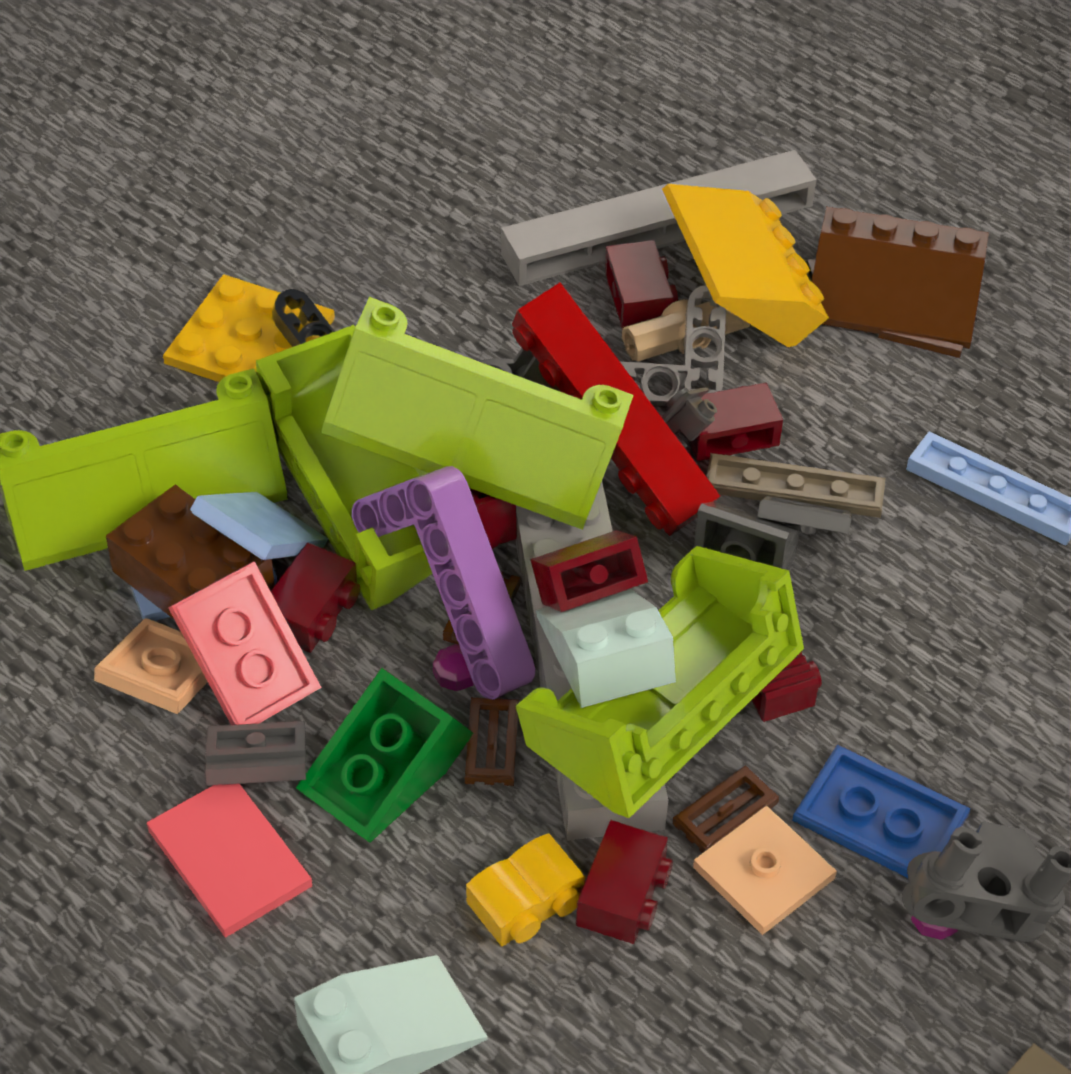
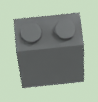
(745, 535)

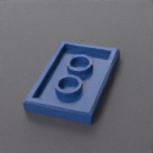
(877, 811)

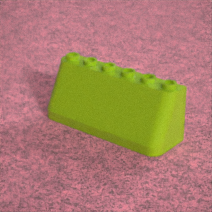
(337, 473)

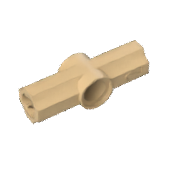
(668, 331)

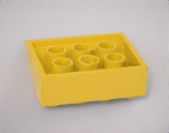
(748, 260)

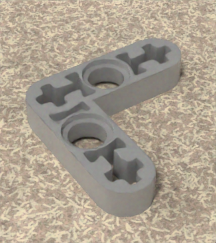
(682, 375)

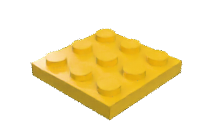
(231, 331)

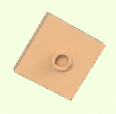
(153, 667)
(764, 869)

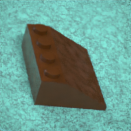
(899, 275)

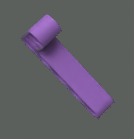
(463, 571)

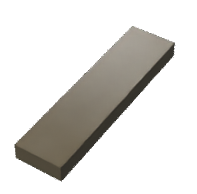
(810, 485)

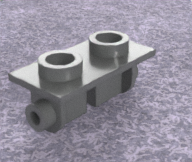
(689, 413)

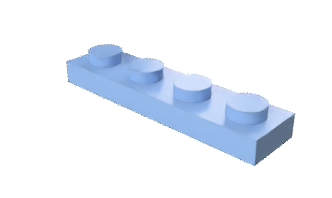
(993, 486)

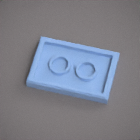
(257, 524)

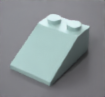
(611, 646)
(387, 1019)

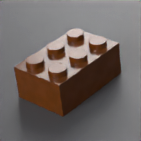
(174, 553)

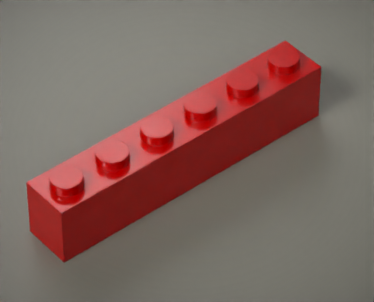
(647, 449)

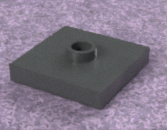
(805, 516)

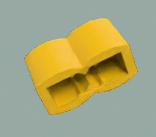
(525, 890)

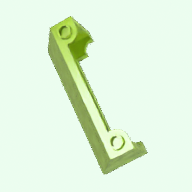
(464, 414)
(84, 487)
(731, 637)

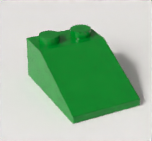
(383, 756)

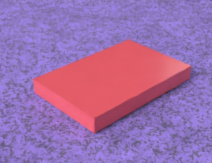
(245, 647)
(229, 856)

